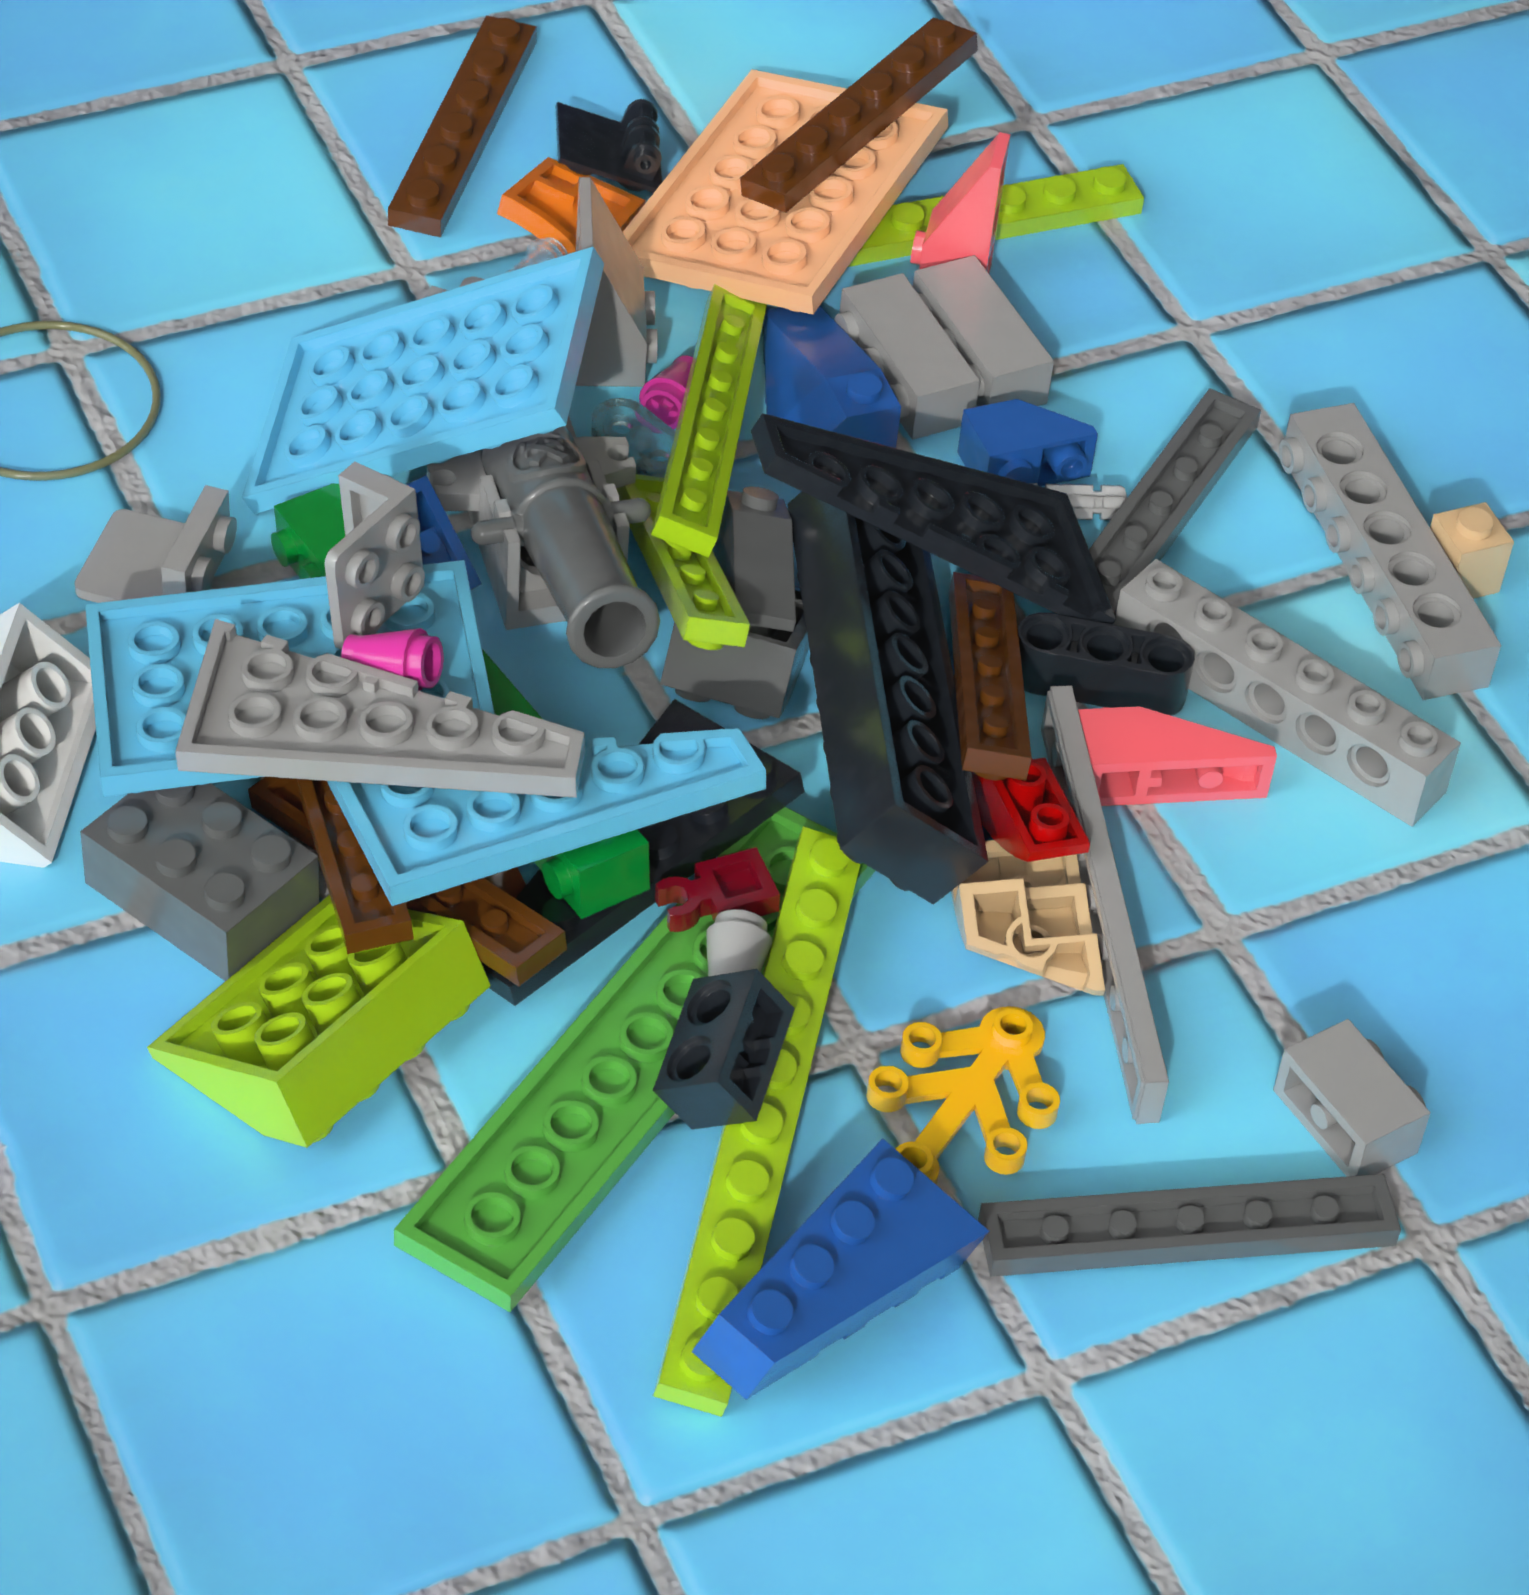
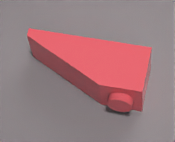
(968, 214)
(1166, 759)

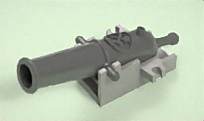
(558, 537)

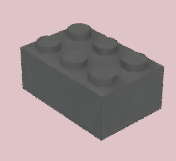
(201, 872)

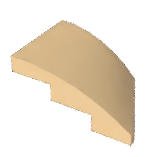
(1031, 918)

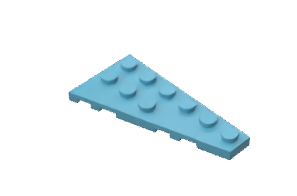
(448, 837)

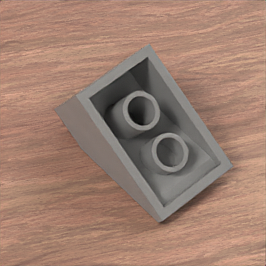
(617, 335)

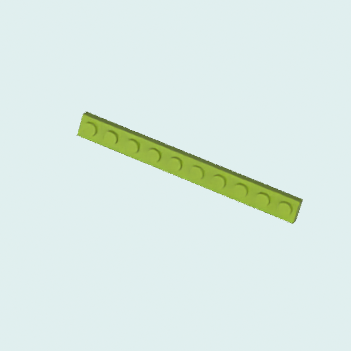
(754, 1154)

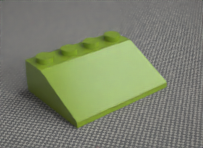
(320, 1028)

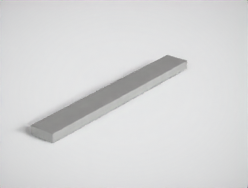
(1124, 982)

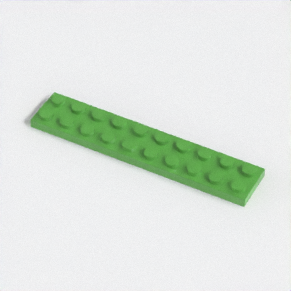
(577, 1114)

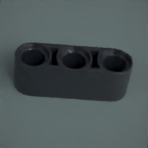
(1105, 663)

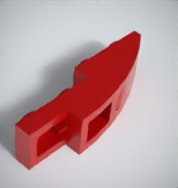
(1030, 815)

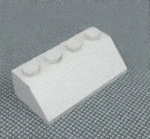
(43, 734)

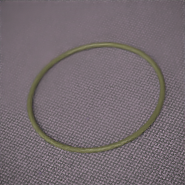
(127, 448)

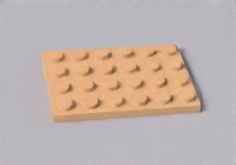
(708, 234)

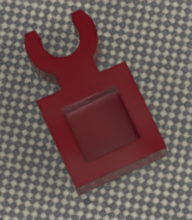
(719, 885)

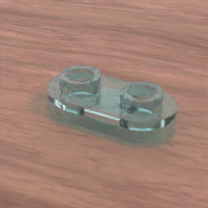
(646, 434)

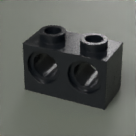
(724, 1049)

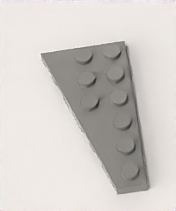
(349, 722)

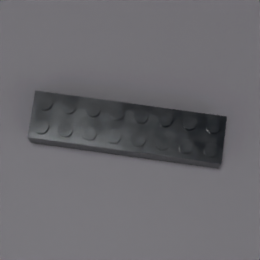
(886, 702)

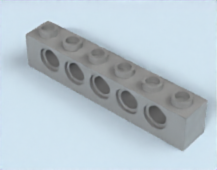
(1389, 552)
(1295, 695)

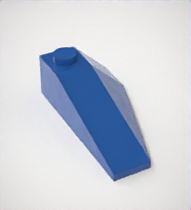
(825, 378)

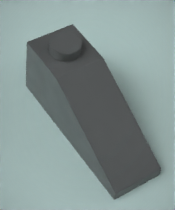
(758, 556)

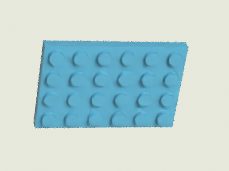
(428, 379)
(153, 647)

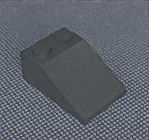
(750, 677)

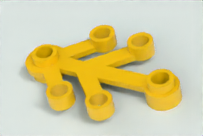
(970, 1087)

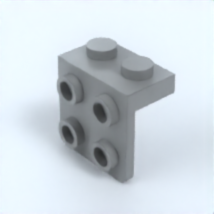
(156, 555)
(379, 557)

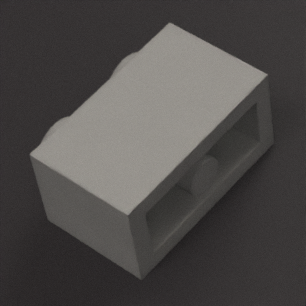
(1351, 1100)

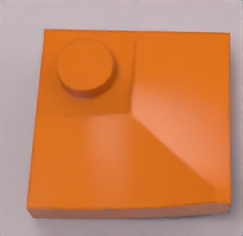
(548, 202)

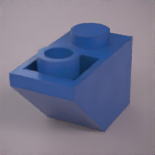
(1026, 443)

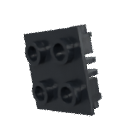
(611, 148)

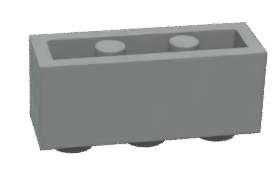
(986, 331)
(912, 351)

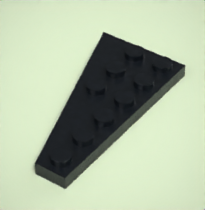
(972, 518)
(673, 852)

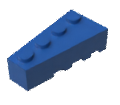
(850, 1261)

